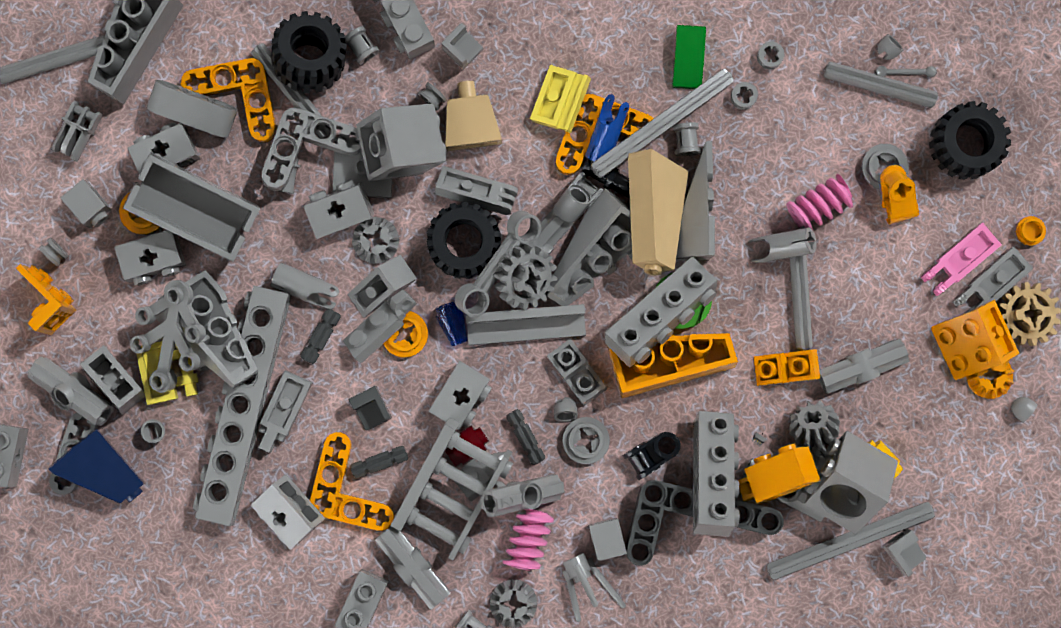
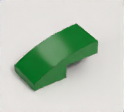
(689, 56)

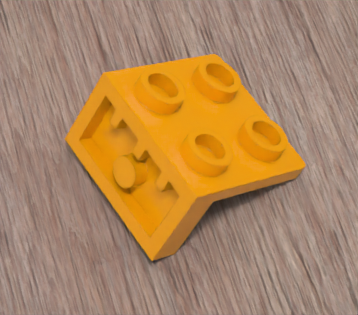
(48, 316)
(975, 341)

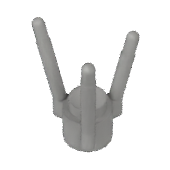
(578, 569)

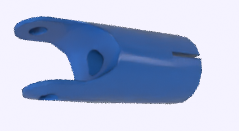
(606, 129)

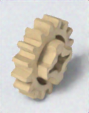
(1028, 302)

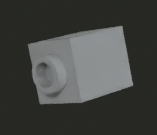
(86, 204)

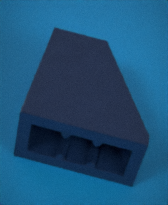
(99, 468)

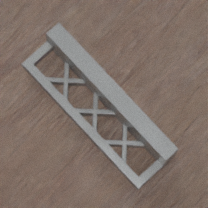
(526, 324)

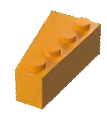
(675, 362)

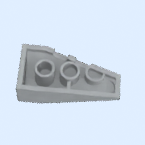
(697, 227)
(594, 249)
(223, 346)

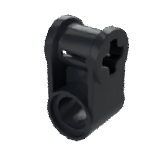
(651, 454)

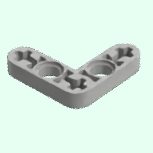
(305, 133)

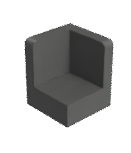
(370, 408)

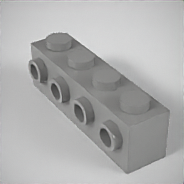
(408, 25)
(661, 312)
(714, 474)

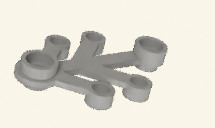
(171, 334)

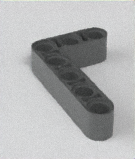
(666, 502)

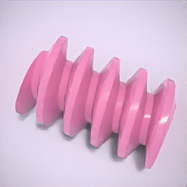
(820, 202)
(529, 539)

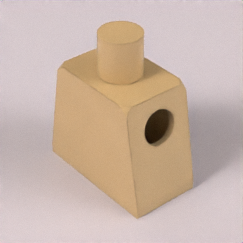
(470, 120)

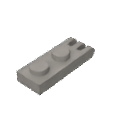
(476, 190)

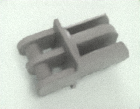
(73, 136)

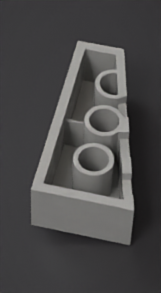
(130, 44)

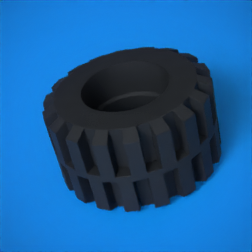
(310, 31)
(986, 123)
(455, 216)

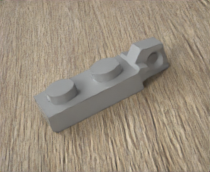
(379, 326)
(283, 409)

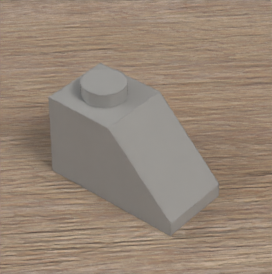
(381, 285)

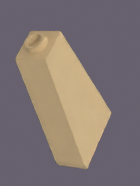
(656, 209)

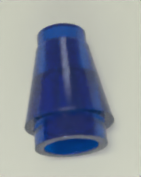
(452, 323)

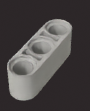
(192, 108)

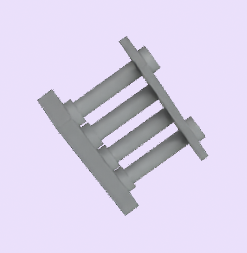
(423, 489)

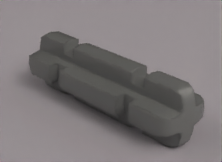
(320, 336)
(525, 437)
(379, 462)

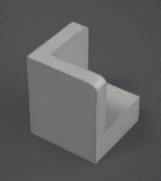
(461, 46)
(607, 539)
(905, 551)

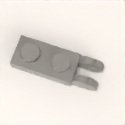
(996, 279)

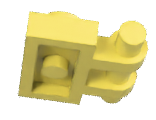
(148, 364)

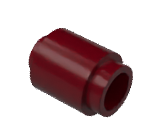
(475, 437)

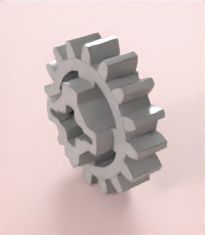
(525, 276)

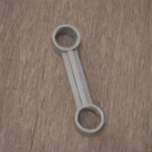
(486, 278)

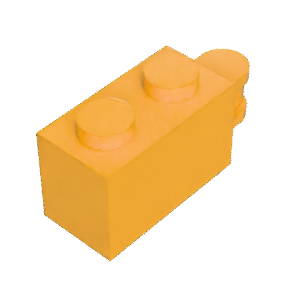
(779, 474)

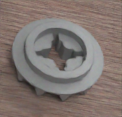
(886, 153)
(380, 253)
(591, 427)
(503, 593)

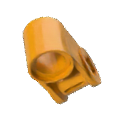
(898, 194)

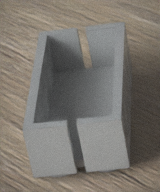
(191, 207)

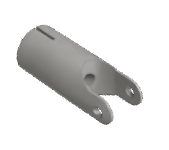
(788, 244)
(303, 286)

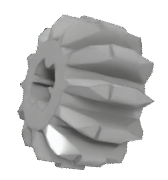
(814, 425)

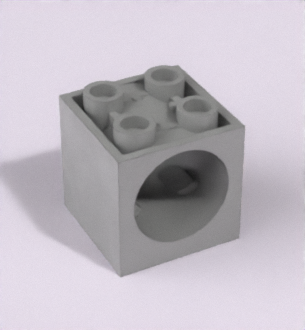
(401, 141)
(852, 483)

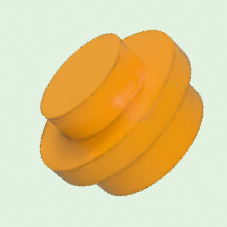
(1030, 230)

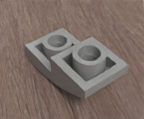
(577, 372)

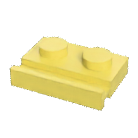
(560, 98)

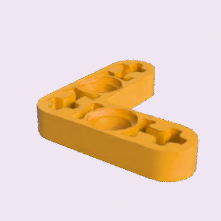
(248, 87)
(593, 116)
(339, 500)

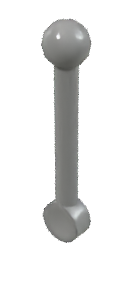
(929, 71)

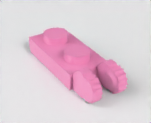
(963, 257)

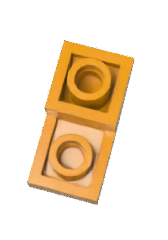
(787, 367)

